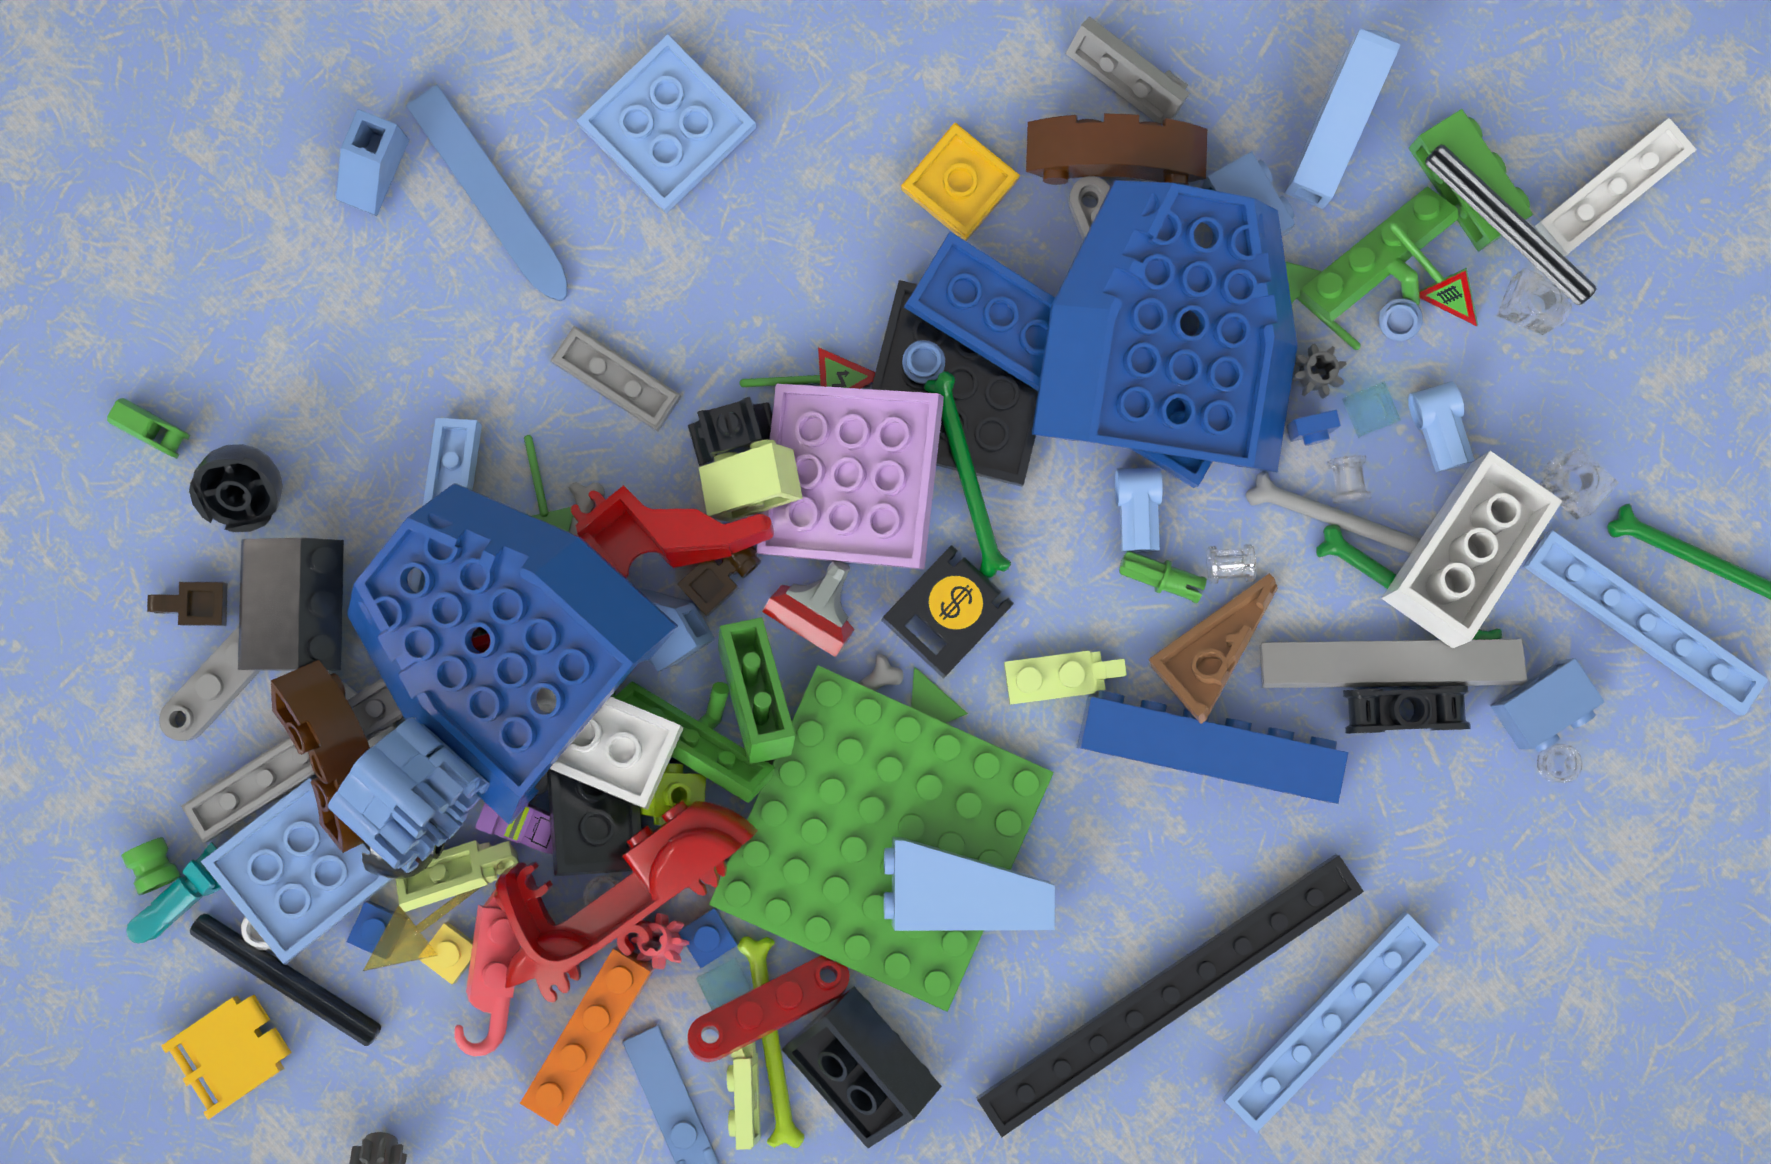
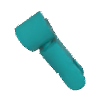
(174, 900)

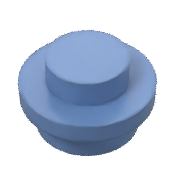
(1400, 319)
(923, 361)

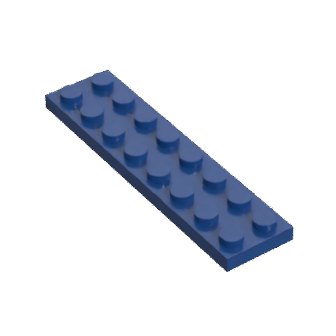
(1007, 324)

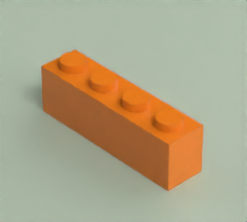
(587, 1036)

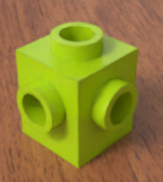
(674, 788)

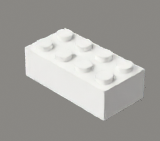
(1472, 550)

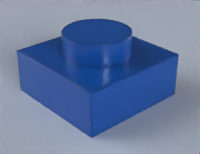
(1313, 428)
(369, 926)
(708, 937)

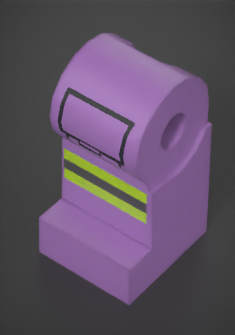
(529, 828)

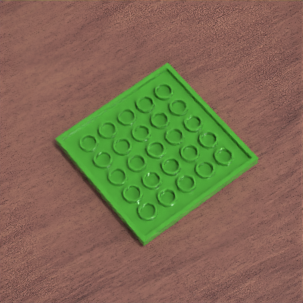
(853, 782)

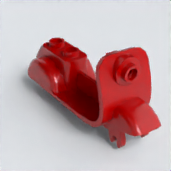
(663, 863)

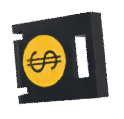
(953, 605)

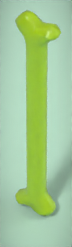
(785, 1129)

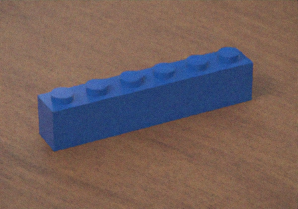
(1213, 749)

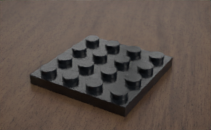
(991, 402)

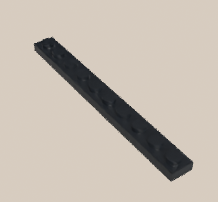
(1169, 995)

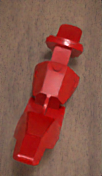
(625, 529)

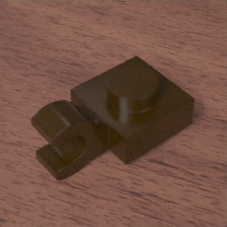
(196, 604)

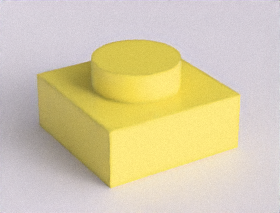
(453, 953)

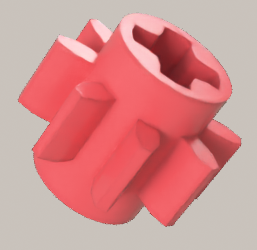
(671, 942)

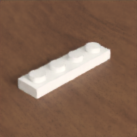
(1616, 187)

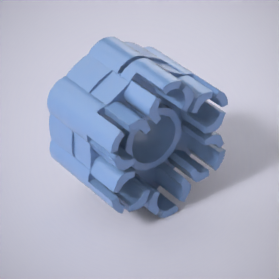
(401, 788)

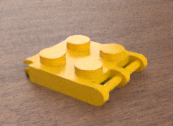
(229, 1052)

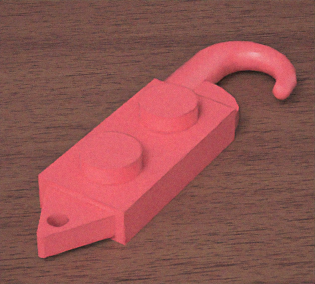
(490, 957)

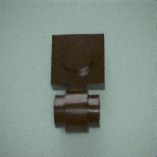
(711, 583)

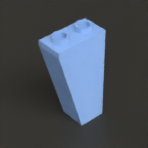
(1342, 117)
(957, 892)

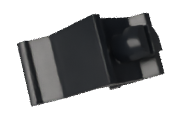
(729, 428)

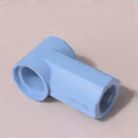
(1439, 416)
(1138, 496)

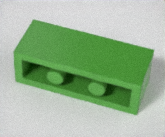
(1465, 140)
(756, 691)

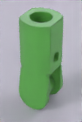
(146, 426)

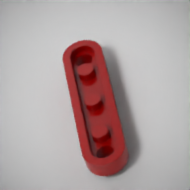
(767, 1009)

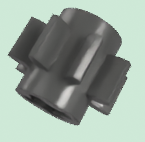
(1322, 360)
(378, 1149)

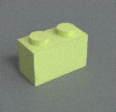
(750, 481)

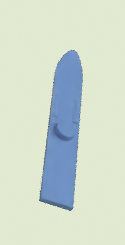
(489, 192)
(669, 1098)

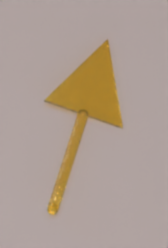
(403, 940)

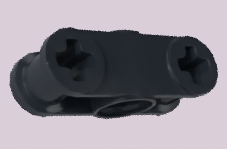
(1433, 709)

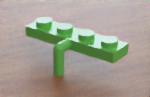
(1379, 256)
(702, 746)

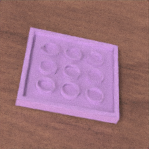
(861, 473)

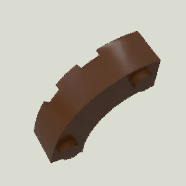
(1116, 148)
(323, 724)

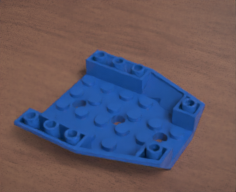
(1119, 342)
(553, 623)

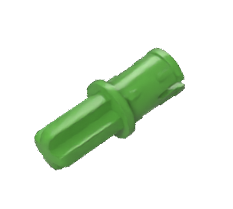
(1162, 576)

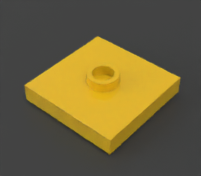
(960, 182)

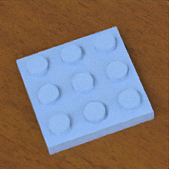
(666, 123)
(292, 874)

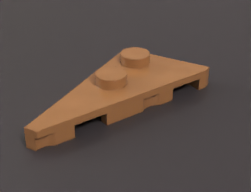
(1206, 655)

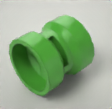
(150, 866)

